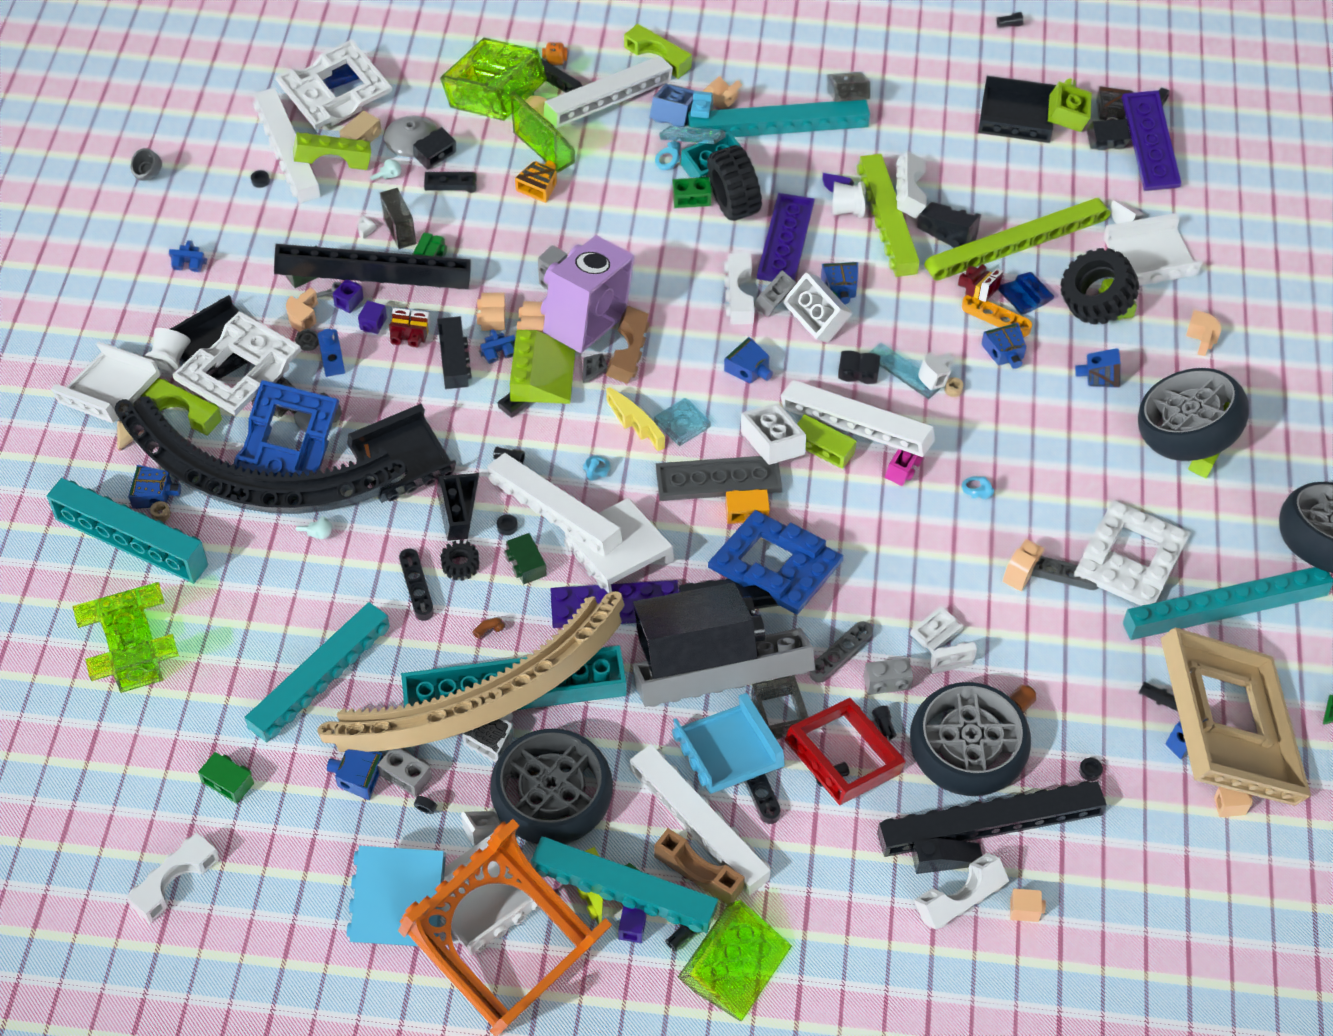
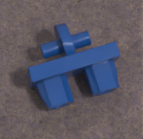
(189, 254)
(496, 343)

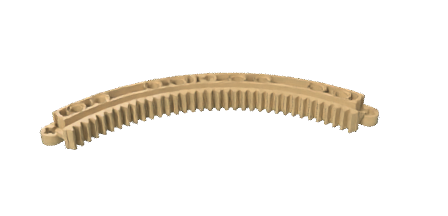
(484, 702)

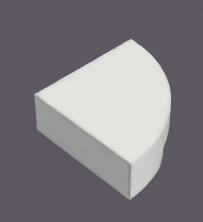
(365, 227)

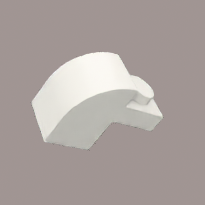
(935, 370)

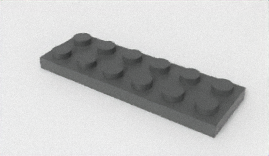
(716, 477)

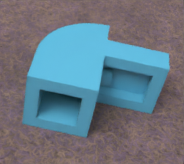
(702, 104)

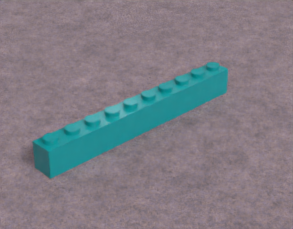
(786, 118)
(1227, 602)

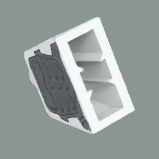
(491, 738)

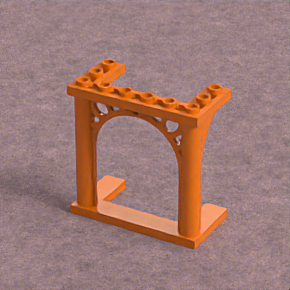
(506, 852)

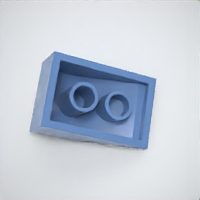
(672, 105)

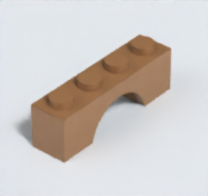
(623, 362)
(717, 880)

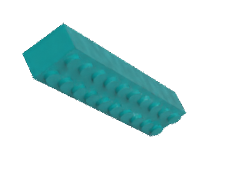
(597, 679)

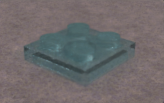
(682, 421)

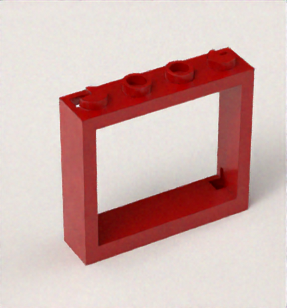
(825, 771)

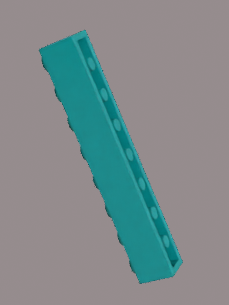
(317, 672)
(624, 885)

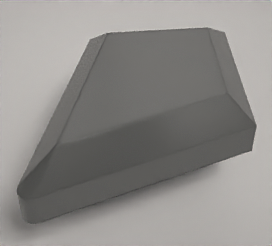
(593, 366)

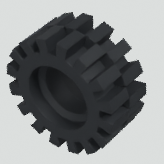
(458, 550)

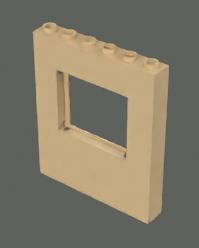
(1227, 756)

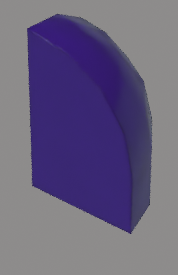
(828, 180)

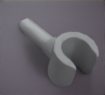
(335, 285)

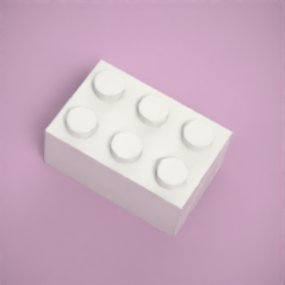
(817, 307)
(773, 433)

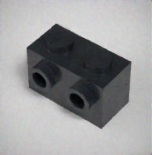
(1108, 134)
(434, 148)

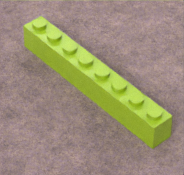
(889, 220)

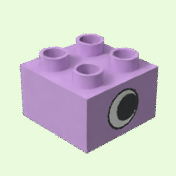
(587, 293)

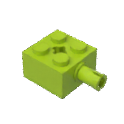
(1069, 105)

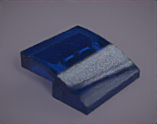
(340, 76)
(1026, 293)

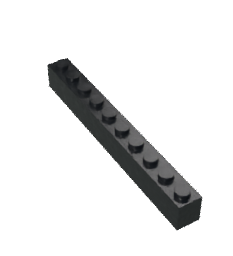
(372, 266)
(993, 817)

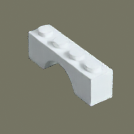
(909, 196)
(740, 304)
(193, 856)
(984, 878)

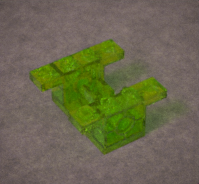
(126, 626)

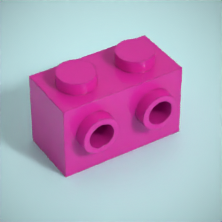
(902, 467)

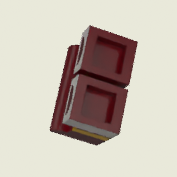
(980, 282)
(409, 327)

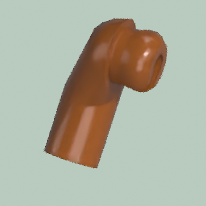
(487, 624)

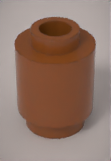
(1024, 697)

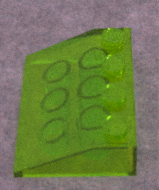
(540, 134)
(735, 960)

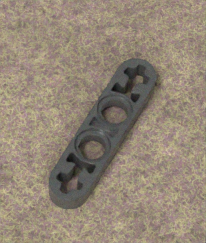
(1060, 574)
(839, 650)

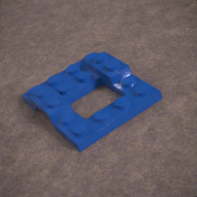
(268, 457)
(798, 577)

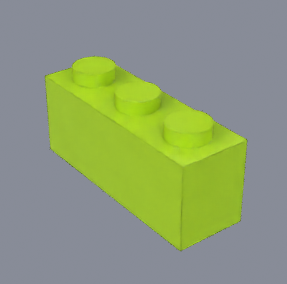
(827, 442)

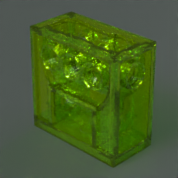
(487, 76)

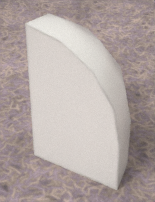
(1123, 213)

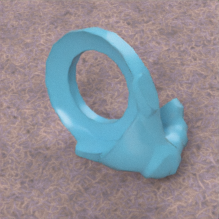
(673, 149)
(591, 467)
(984, 491)

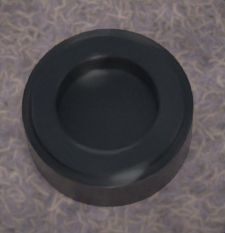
(260, 178)
(507, 524)
(1090, 769)
(425, 805)

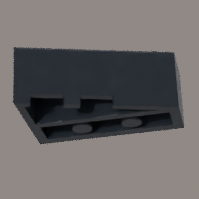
(949, 225)
(453, 353)
(456, 503)

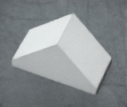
(479, 824)

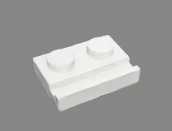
(936, 629)
(953, 657)

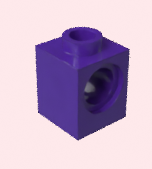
(348, 295)
(372, 317)
(632, 925)

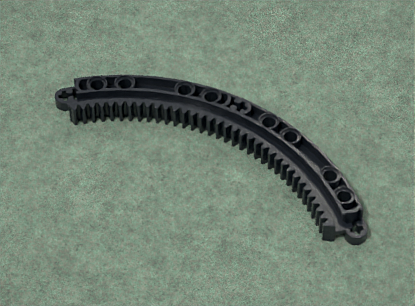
(315, 492)

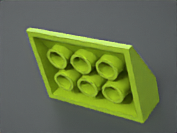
(541, 369)

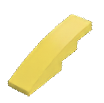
(631, 415)

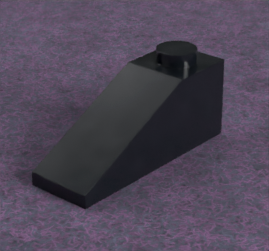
(943, 854)

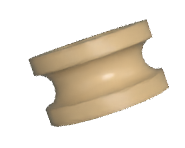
(951, 391)
(160, 505)

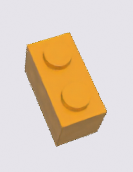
(743, 503)

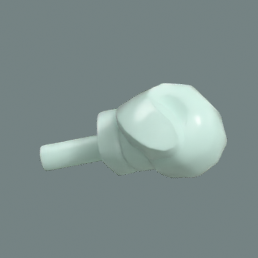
(389, 170)
(318, 529)

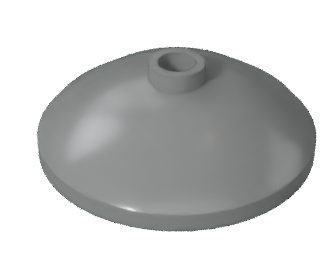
(405, 132)

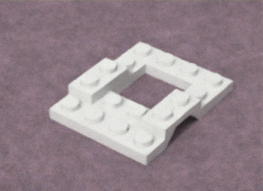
(317, 100)
(250, 341)
(1121, 574)

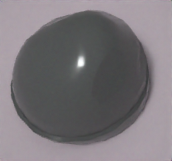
(145, 164)

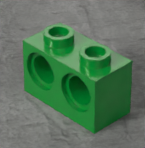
(691, 192)

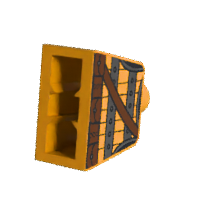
(537, 180)

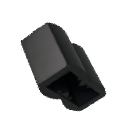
(859, 367)

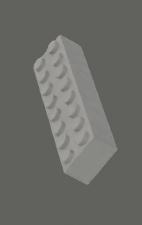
(777, 656)

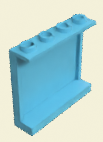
(729, 746)
(386, 886)

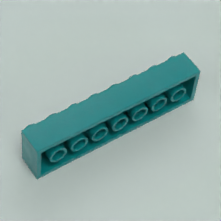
(128, 530)

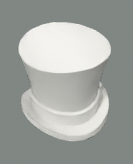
(849, 199)
(168, 348)

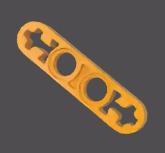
(998, 312)

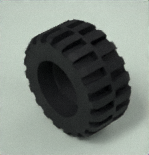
(734, 182)
(1086, 271)

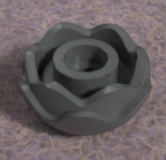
(307, 339)

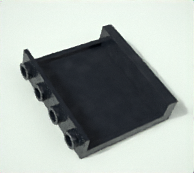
(1016, 109)
(205, 330)
(409, 439)

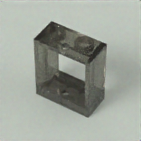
(854, 88)
(397, 218)
(774, 689)

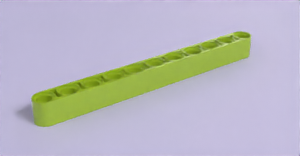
(1017, 239)

